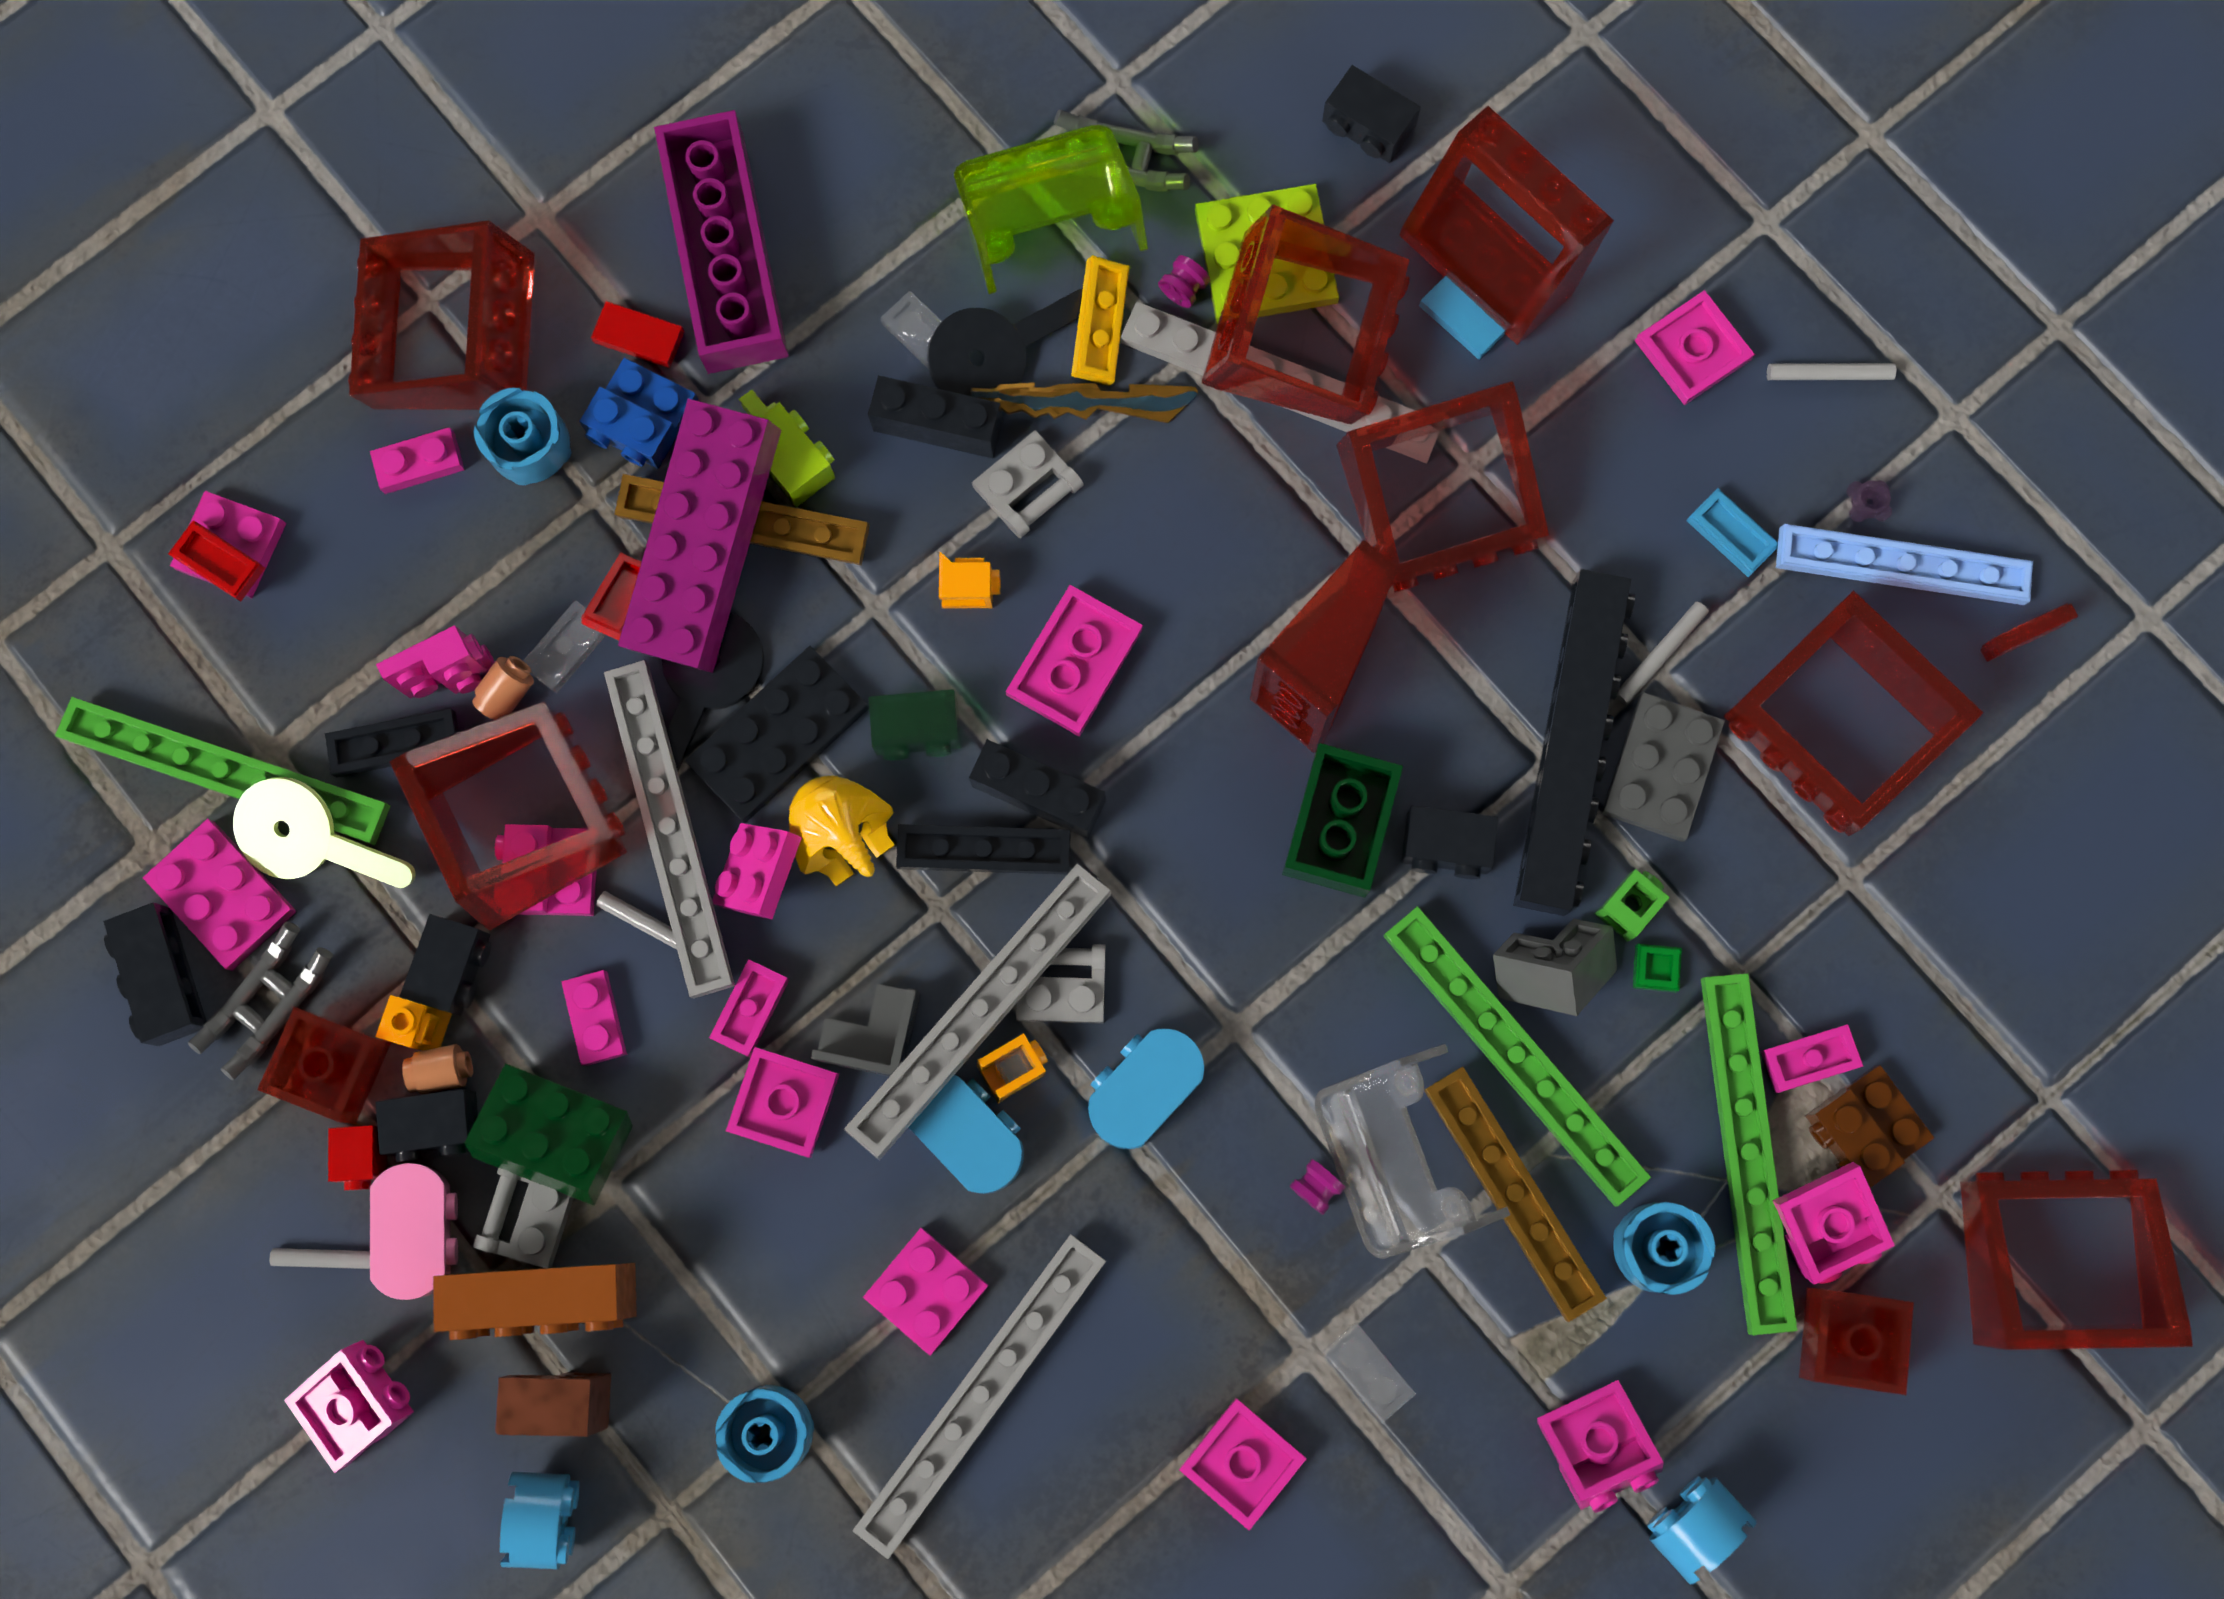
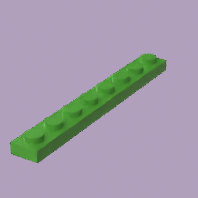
(208, 764)
(1517, 1057)
(1748, 1155)

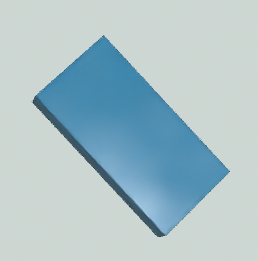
(1461, 317)
(1733, 532)

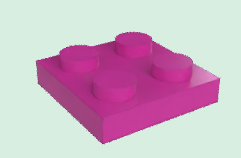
(1694, 347)
(240, 526)
(756, 870)
(782, 1102)
(925, 1291)
(1242, 1463)

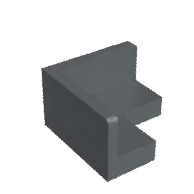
(1557, 972)
(879, 1045)

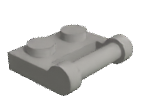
(1021, 473)
(1068, 998)
(537, 1225)

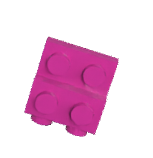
(442, 659)
(519, 840)
(1833, 1224)
(350, 1404)
(1601, 1447)

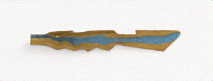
(1083, 399)

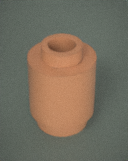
(503, 687)
(437, 1069)

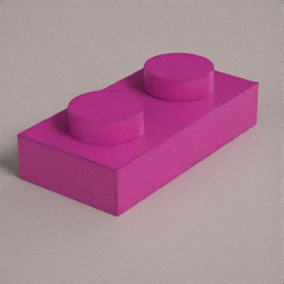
(417, 460)
(749, 1008)
(594, 1018)
(1811, 1058)

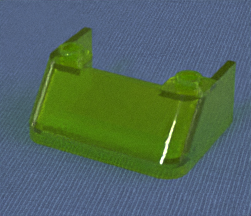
(1043, 186)

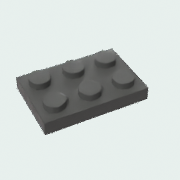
(1663, 767)

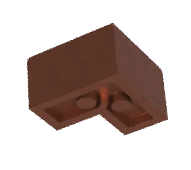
(553, 1404)

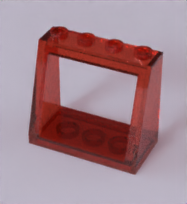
(1314, 245)
(1481, 250)
(496, 319)
(1363, 480)
(1316, 655)
(1897, 669)
(528, 879)
(1991, 1282)

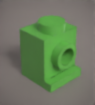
(1650, 898)

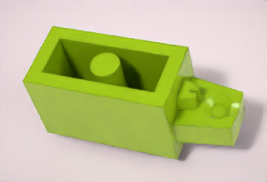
(798, 464)

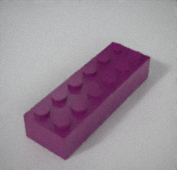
(721, 242)
(700, 535)

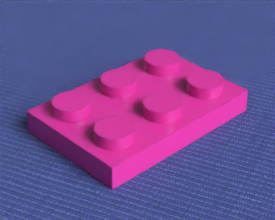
(1074, 660)
(219, 894)

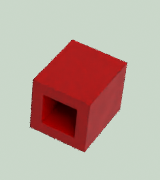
(354, 1156)

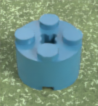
(536, 454)
(1686, 1259)
(737, 1434)
(536, 1520)
(1701, 1529)

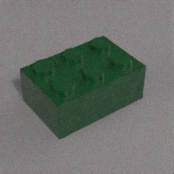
(1342, 820)
(549, 1134)

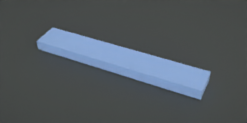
(1904, 564)

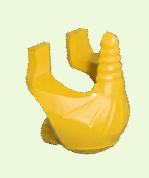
(829, 815)

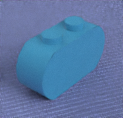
(1144, 1087)
(971, 1137)

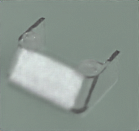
(1384, 1163)

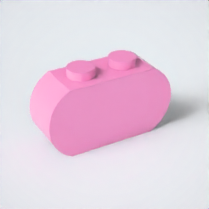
(411, 1230)

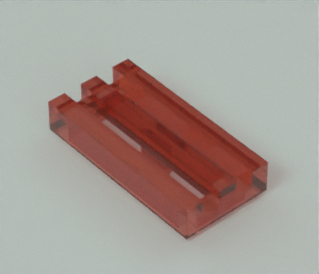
(2028, 632)

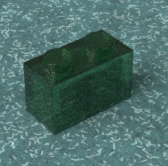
(914, 724)

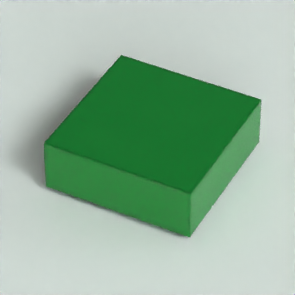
(1657, 968)

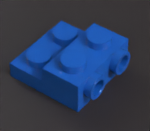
(637, 414)

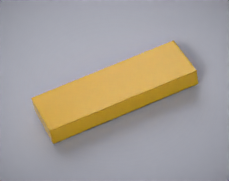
(1100, 320)

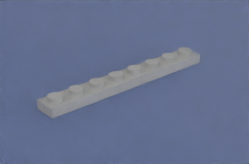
(1190, 347)
(669, 830)
(977, 1012)
(978, 1396)

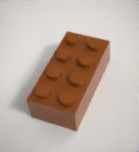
(532, 1297)

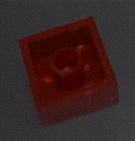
(324, 1066)
(1856, 1340)

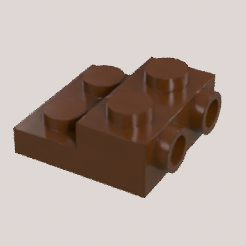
(1869, 1126)

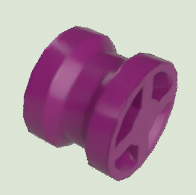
(1184, 281)
(1317, 1186)

